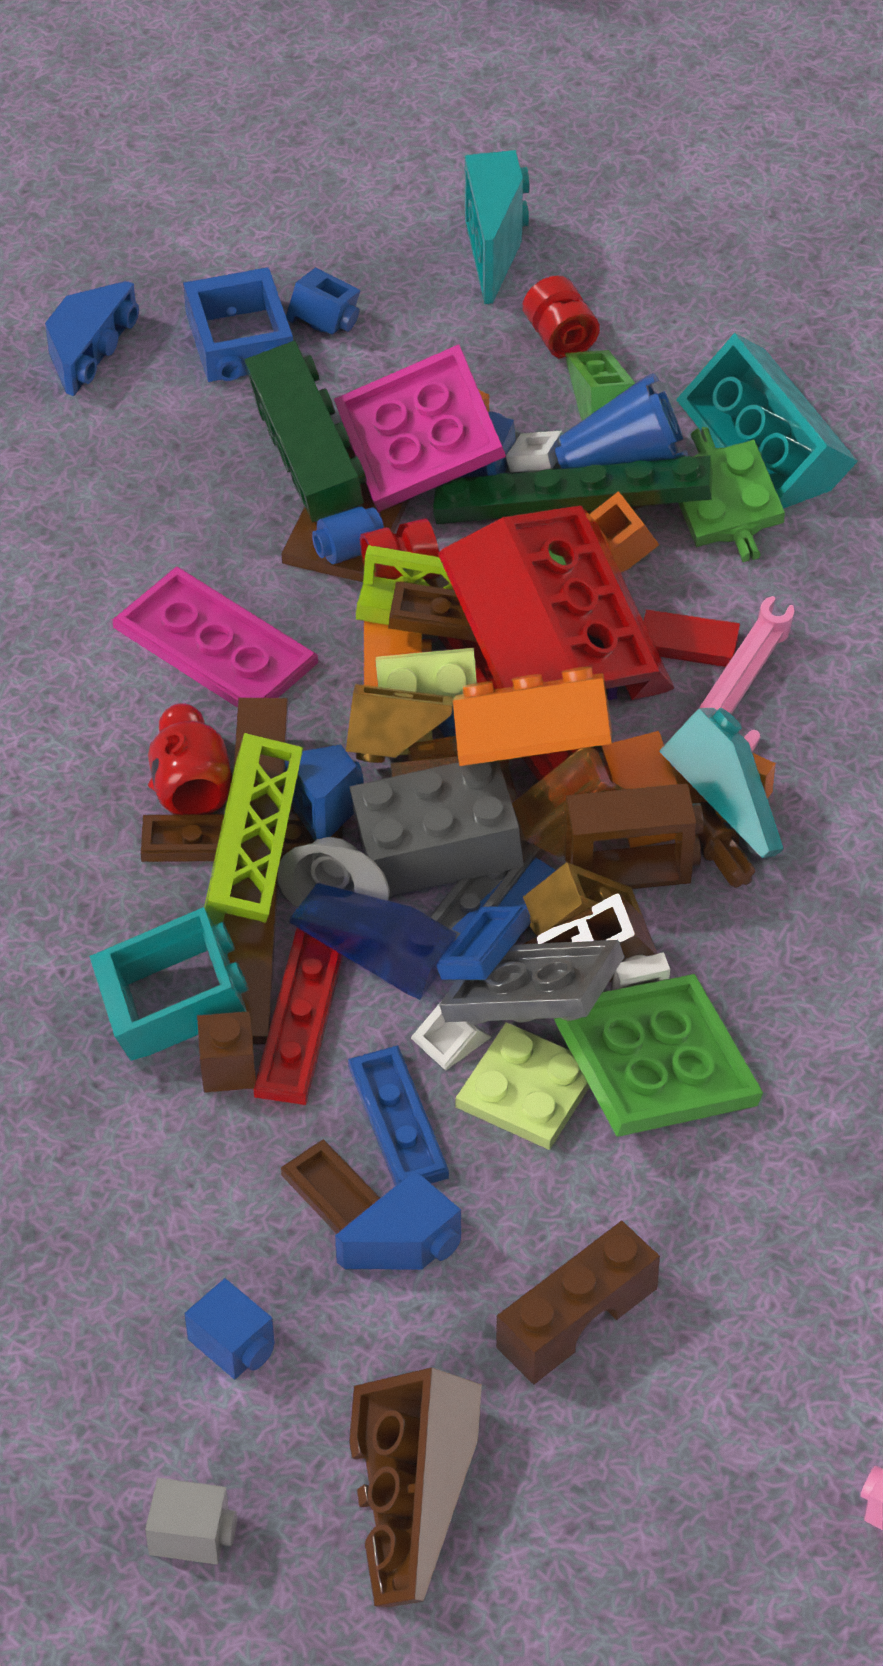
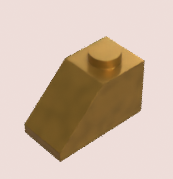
(391, 720)
(569, 893)

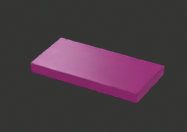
(214, 639)

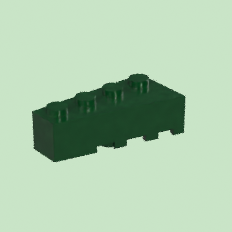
(304, 432)

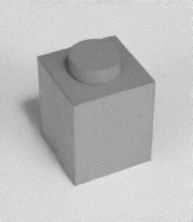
(189, 1521)

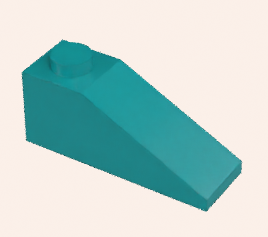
(723, 770)

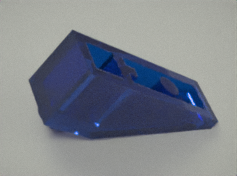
(377, 934)

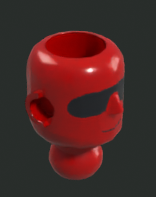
(189, 763)

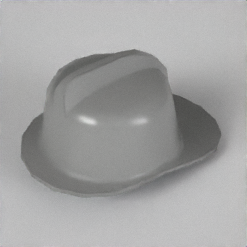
(329, 863)

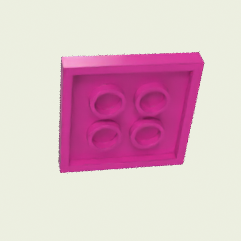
(419, 427)

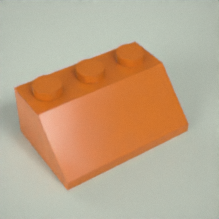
(531, 717)

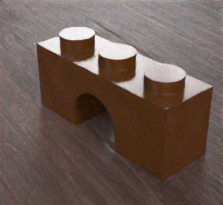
(548, 1319)

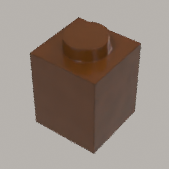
(226, 1051)

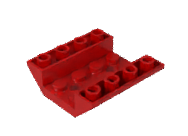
(538, 613)

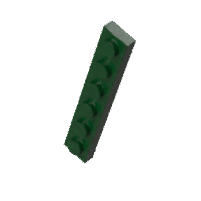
(590, 486)

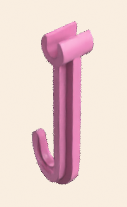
(749, 660)

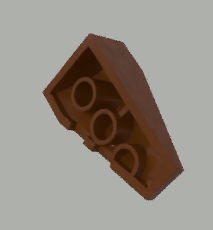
(417, 1453)

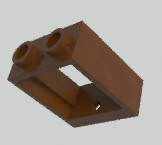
(635, 814)

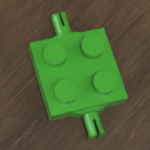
(741, 497)

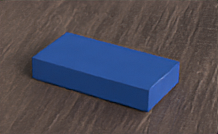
(483, 943)

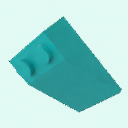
(495, 214)

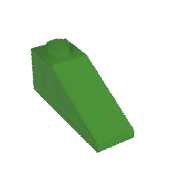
(596, 379)

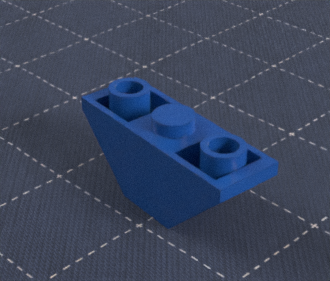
(88, 329)

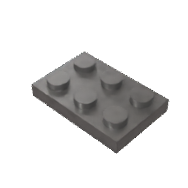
(537, 983)

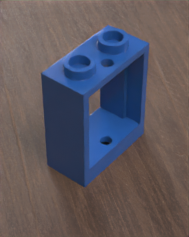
(228, 297)

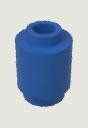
(339, 534)

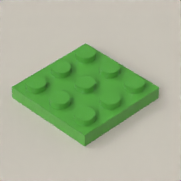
(659, 1056)

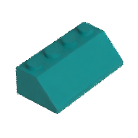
(750, 398)

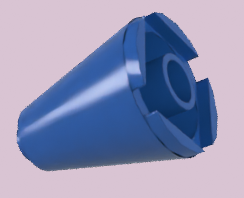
(625, 430)

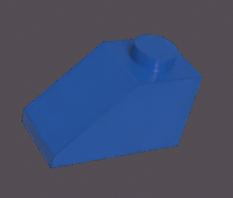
(323, 789)
(402, 1229)

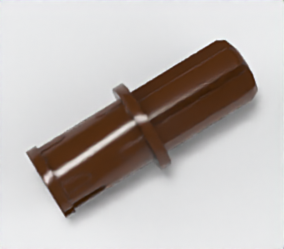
(722, 847)

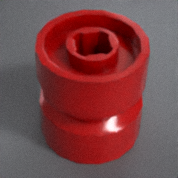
(560, 316)
(410, 537)

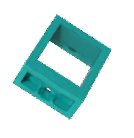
(154, 952)

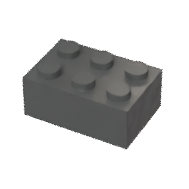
(438, 825)

